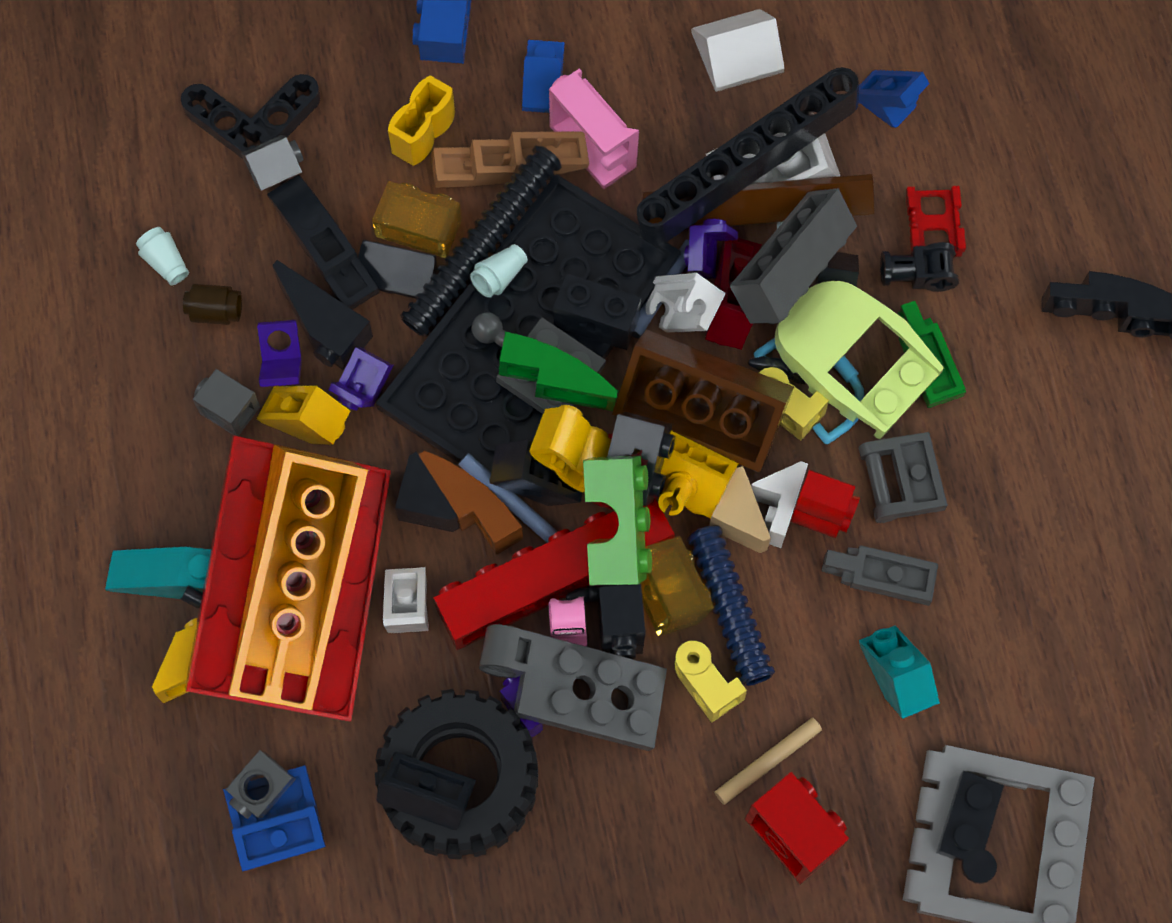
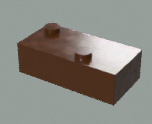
(704, 398)

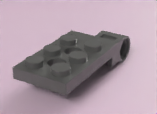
(547, 677)

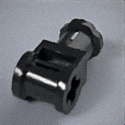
(922, 267)

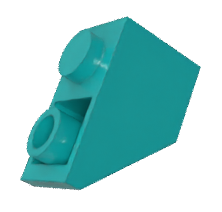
(900, 671)

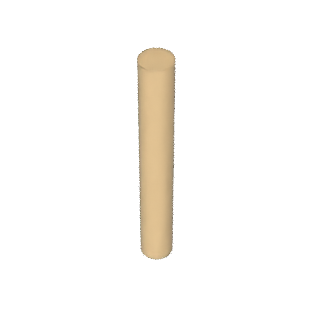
(768, 761)

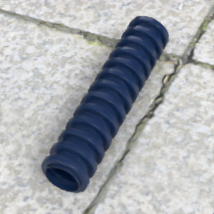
(731, 605)

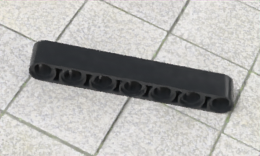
(741, 171)

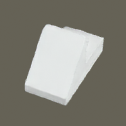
(781, 492)
(405, 600)

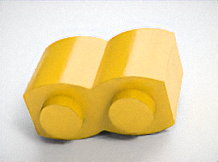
(421, 120)
(565, 441)

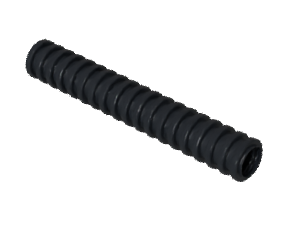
(481, 240)

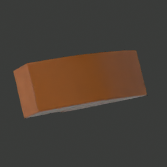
(474, 503)

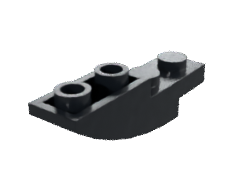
(323, 242)
(1104, 296)

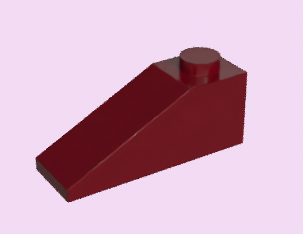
(730, 323)

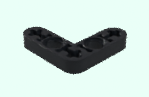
(258, 126)

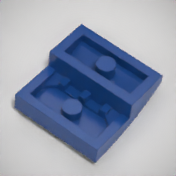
(285, 831)

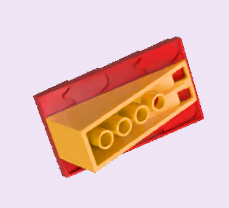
(289, 580)

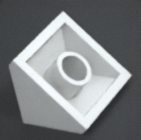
(740, 49)

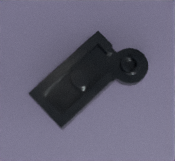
(970, 825)

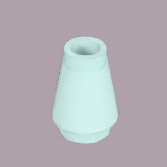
(162, 255)
(497, 271)

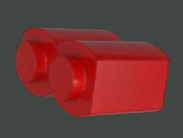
(825, 504)

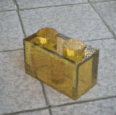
(417, 218)
(673, 589)

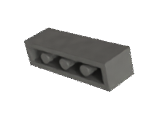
(793, 256)

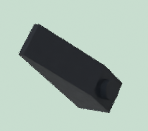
(327, 322)

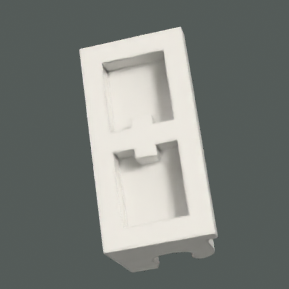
(688, 302)

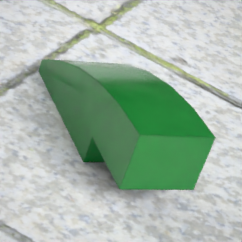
(556, 373)

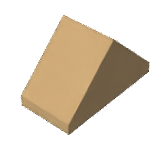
(740, 514)

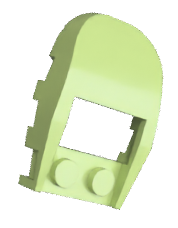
(823, 330)

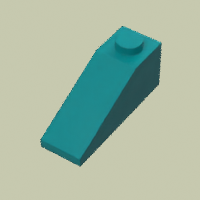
(158, 571)

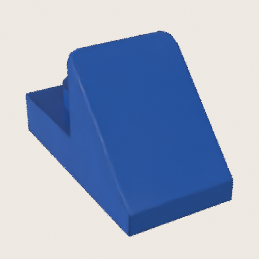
(541, 69)
(892, 94)

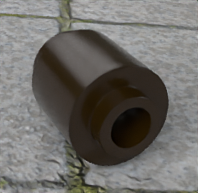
(212, 304)

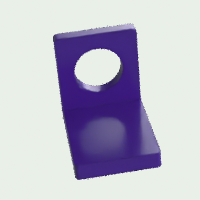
(279, 366)

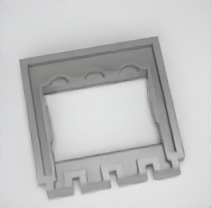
(1062, 842)

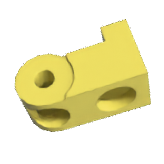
(801, 412)
(705, 682)

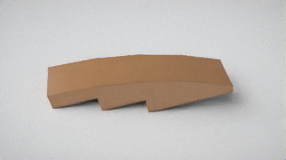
(496, 160)

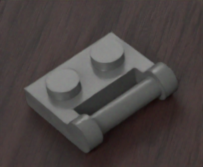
(915, 473)

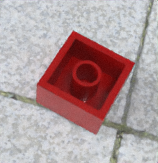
(797, 826)

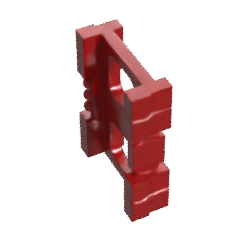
(946, 222)

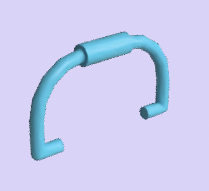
(848, 373)

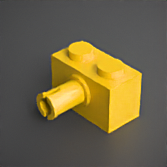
(694, 478)

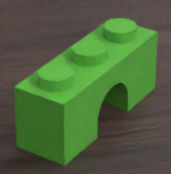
(620, 484)

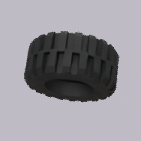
(515, 759)

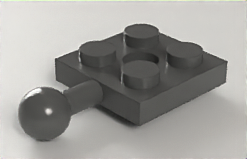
(489, 329)

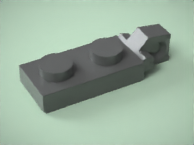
(883, 573)

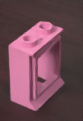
(609, 142)

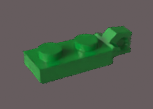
(948, 384)

